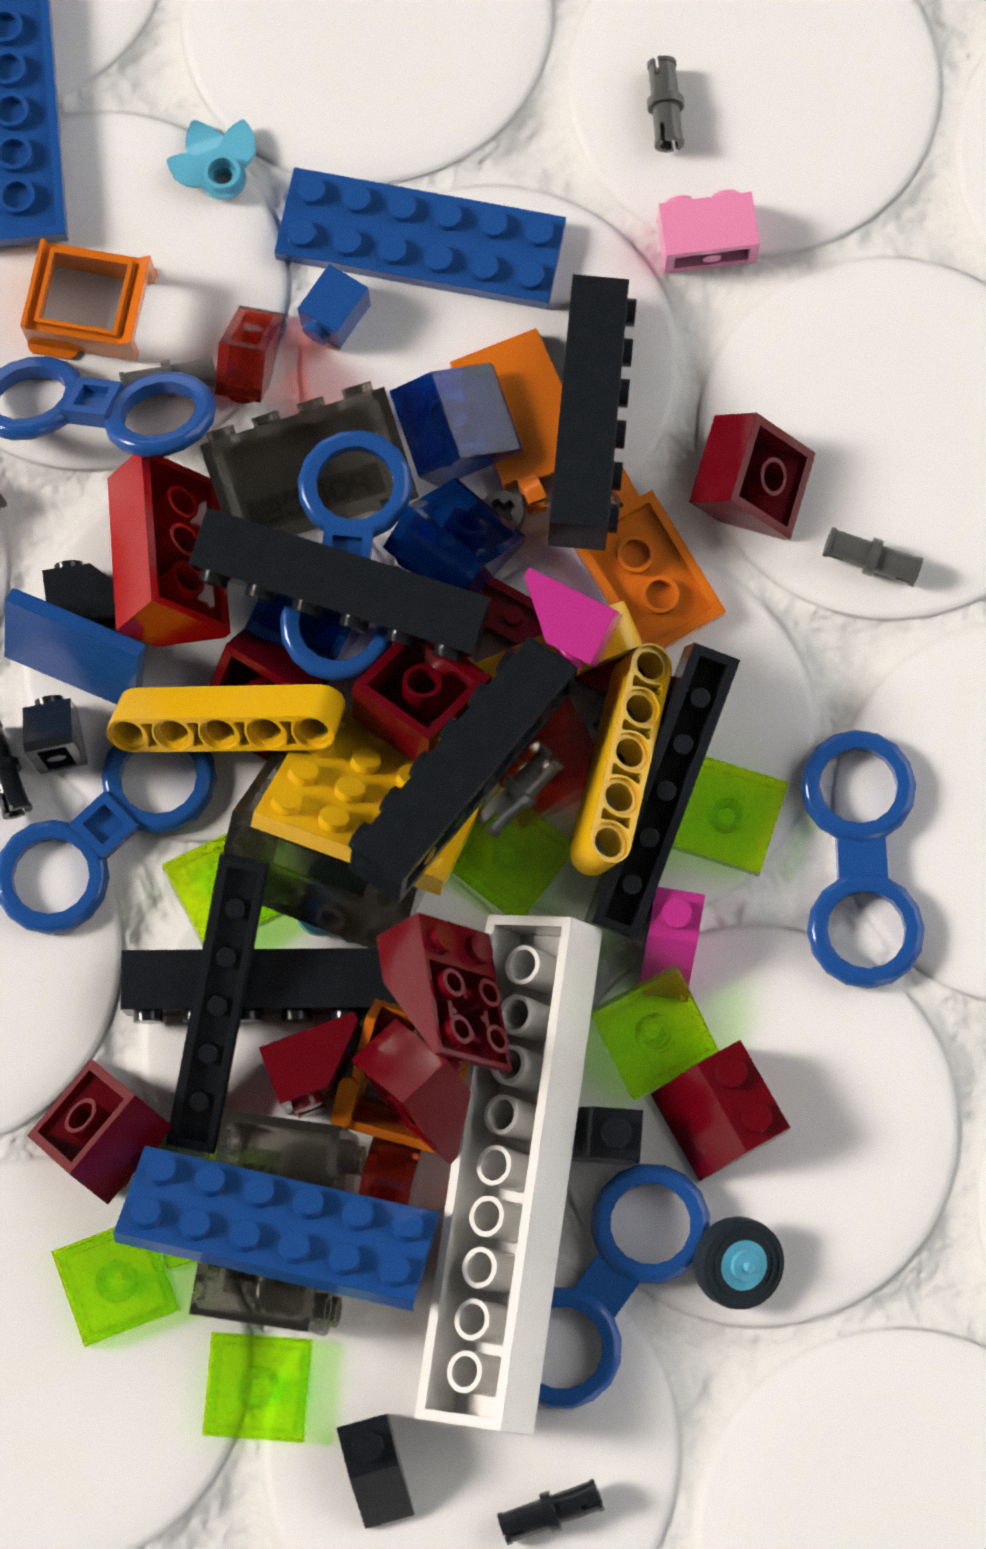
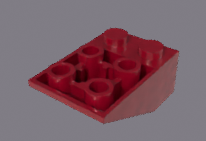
(447, 988)

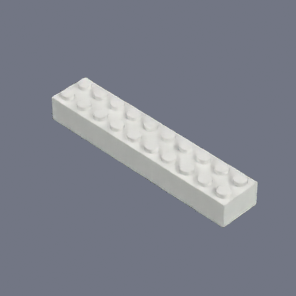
(511, 1183)

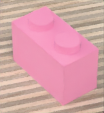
(707, 231)

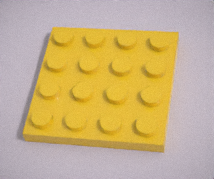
(331, 791)

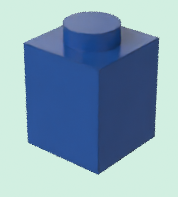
(333, 307)

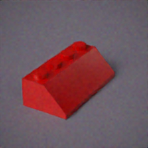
(153, 530)

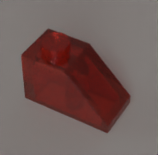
(248, 354)
(390, 1171)

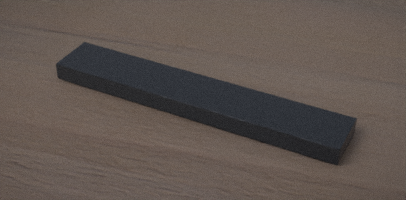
(218, 1002)

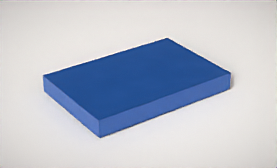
(71, 647)

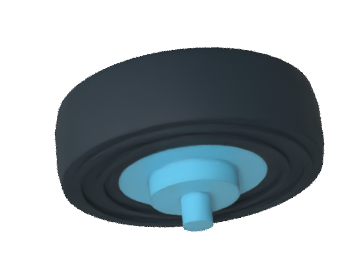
(738, 1263)

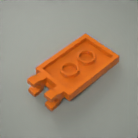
(534, 403)
(651, 571)

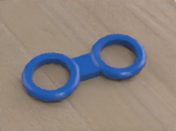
(107, 405)
(347, 535)
(97, 834)
(862, 859)
(615, 1276)

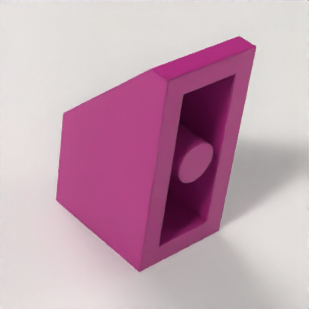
(571, 620)
(672, 932)

